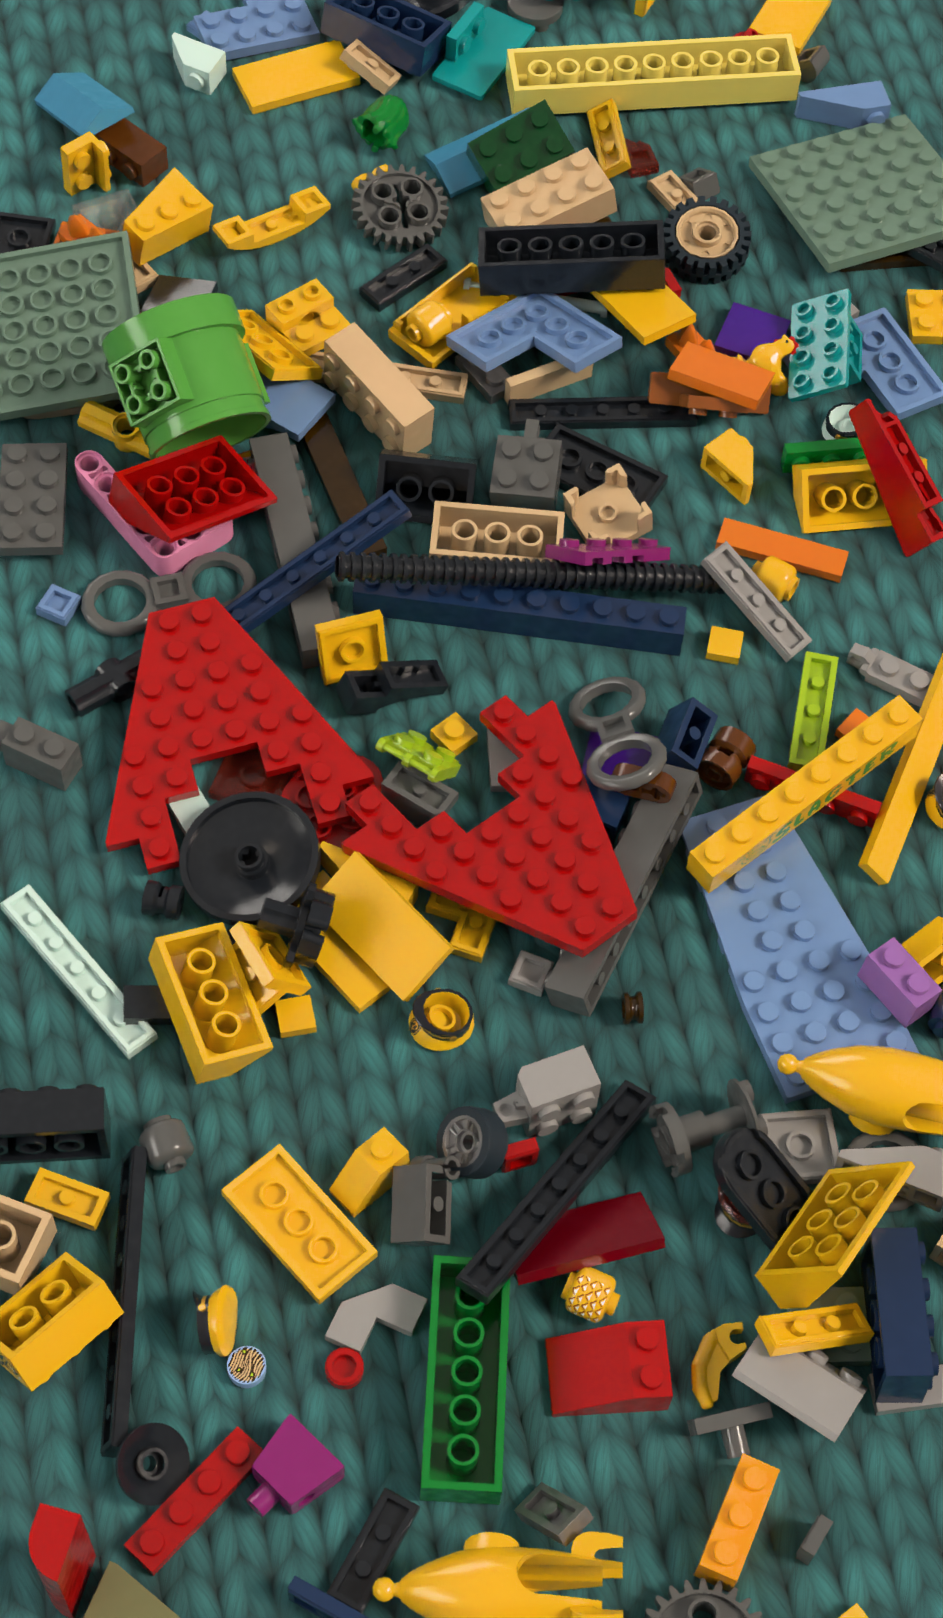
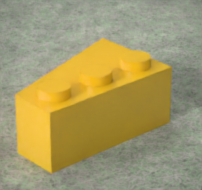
(167, 218)

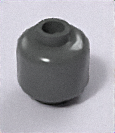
(166, 1144)

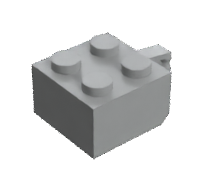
(552, 1093)

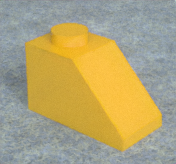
(730, 463)
(369, 1172)

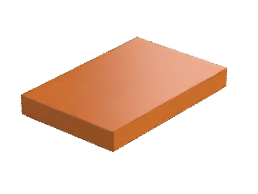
(721, 375)

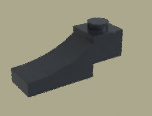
(389, 683)

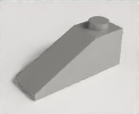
(924, 1183)

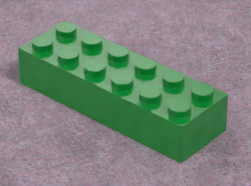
(464, 1391)

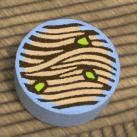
(246, 1366)

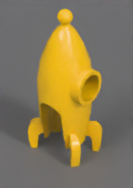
(876, 1086)
(500, 1580)

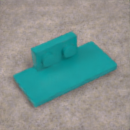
(479, 50)
(828, 346)

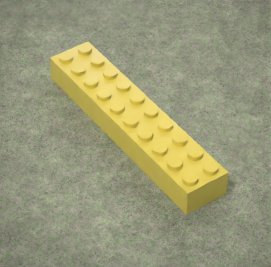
(655, 73)

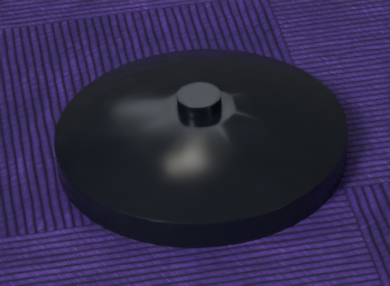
(248, 851)

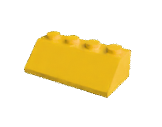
(838, 496)
(209, 1001)

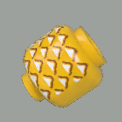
(590, 1294)

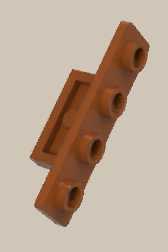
(672, 393)

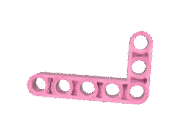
(95, 480)

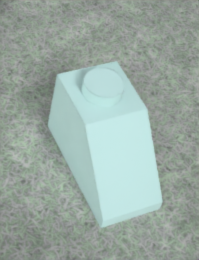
(198, 63)

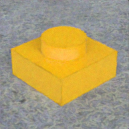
(454, 734)

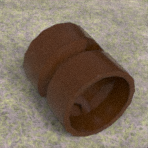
(725, 758)

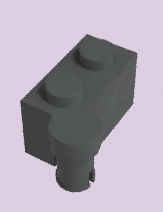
(421, 1202)

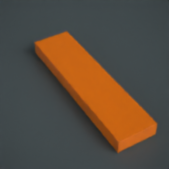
(803, 554)

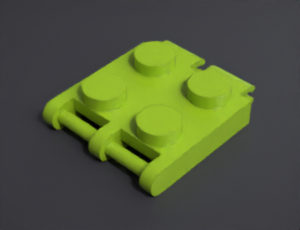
(417, 753)

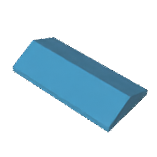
(81, 103)
(453, 165)

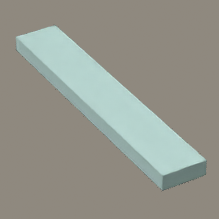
(76, 969)

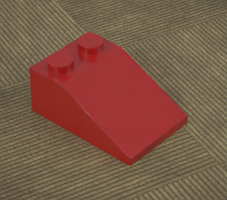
(610, 1370)

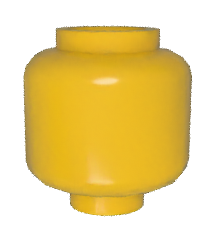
(429, 323)
(777, 577)

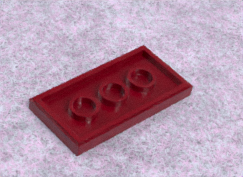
(594, 1237)

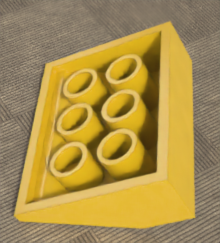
(829, 1231)

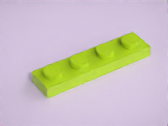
(812, 709)

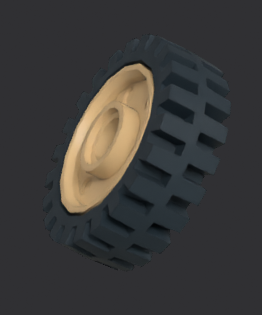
(706, 240)

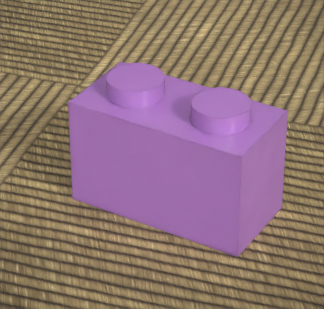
(899, 982)

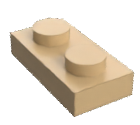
(370, 66)

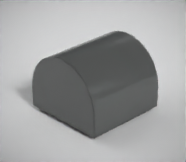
(812, 62)

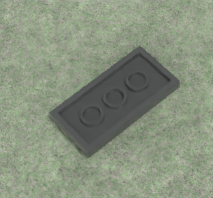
(33, 498)

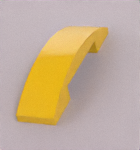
(274, 226)

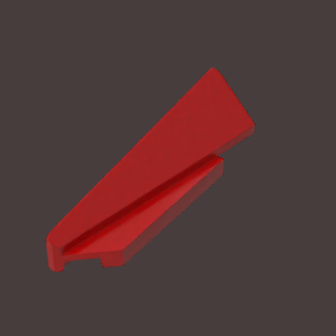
(900, 477)

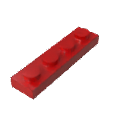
(850, 805)
(194, 1501)

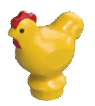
(769, 357)

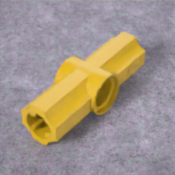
(109, 425)

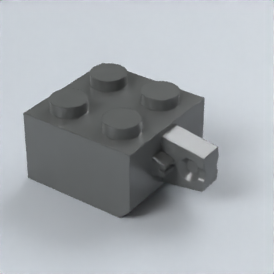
(526, 470)

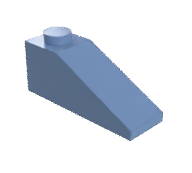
(845, 105)

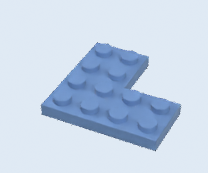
(258, 27)
(536, 322)
(895, 367)

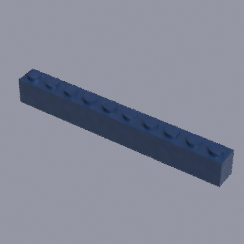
(530, 613)

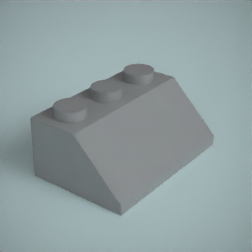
(803, 1386)

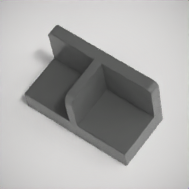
(416, 795)

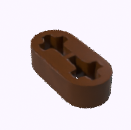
(657, 790)

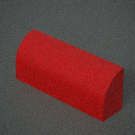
(61, 1556)

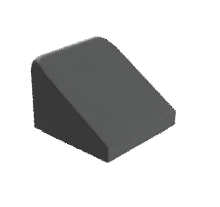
(702, 182)

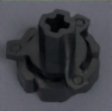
(300, 924)

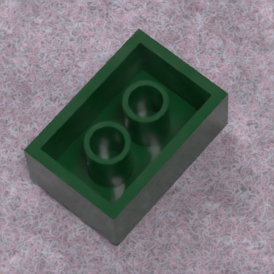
(519, 147)

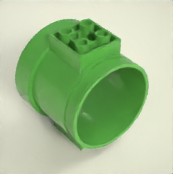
(187, 374)

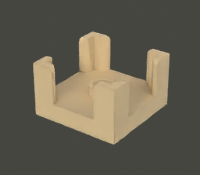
(608, 509)

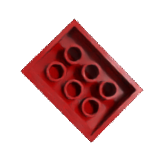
(188, 490)

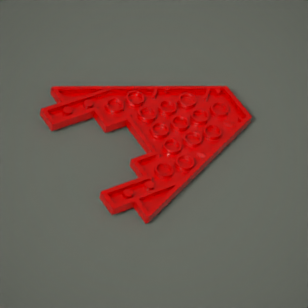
(208, 696)
(531, 864)

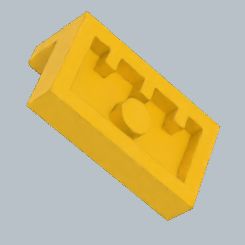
(85, 163)

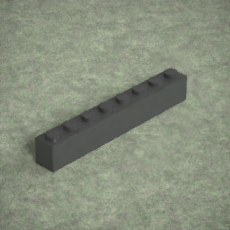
(293, 534)
(642, 856)

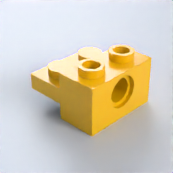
(306, 316)

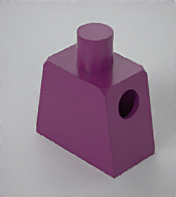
(293, 1470)

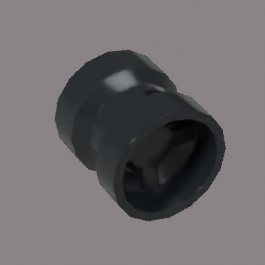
(163, 900)

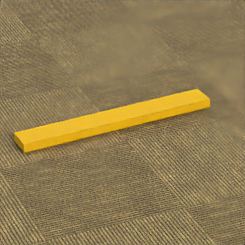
(906, 787)

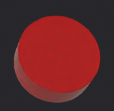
(344, 1368)

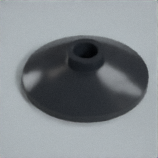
(167, 1466)

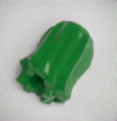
(383, 122)

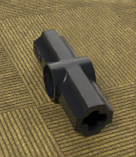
(111, 681)

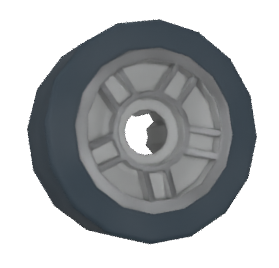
(475, 1139)

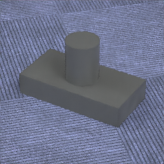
(731, 1426)

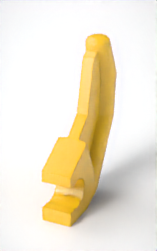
(711, 1358)

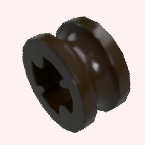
(632, 1007)

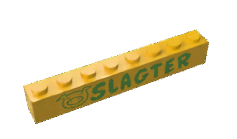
(803, 794)

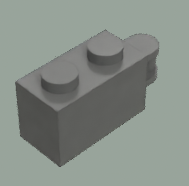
(40, 752)

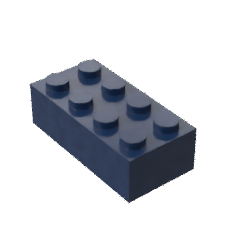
(389, 28)
(898, 1315)

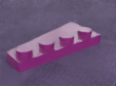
(597, 551)

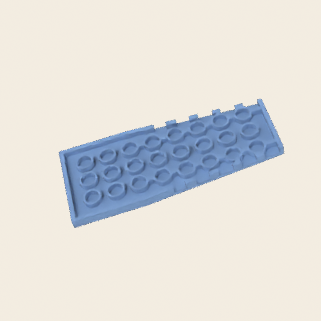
(792, 955)

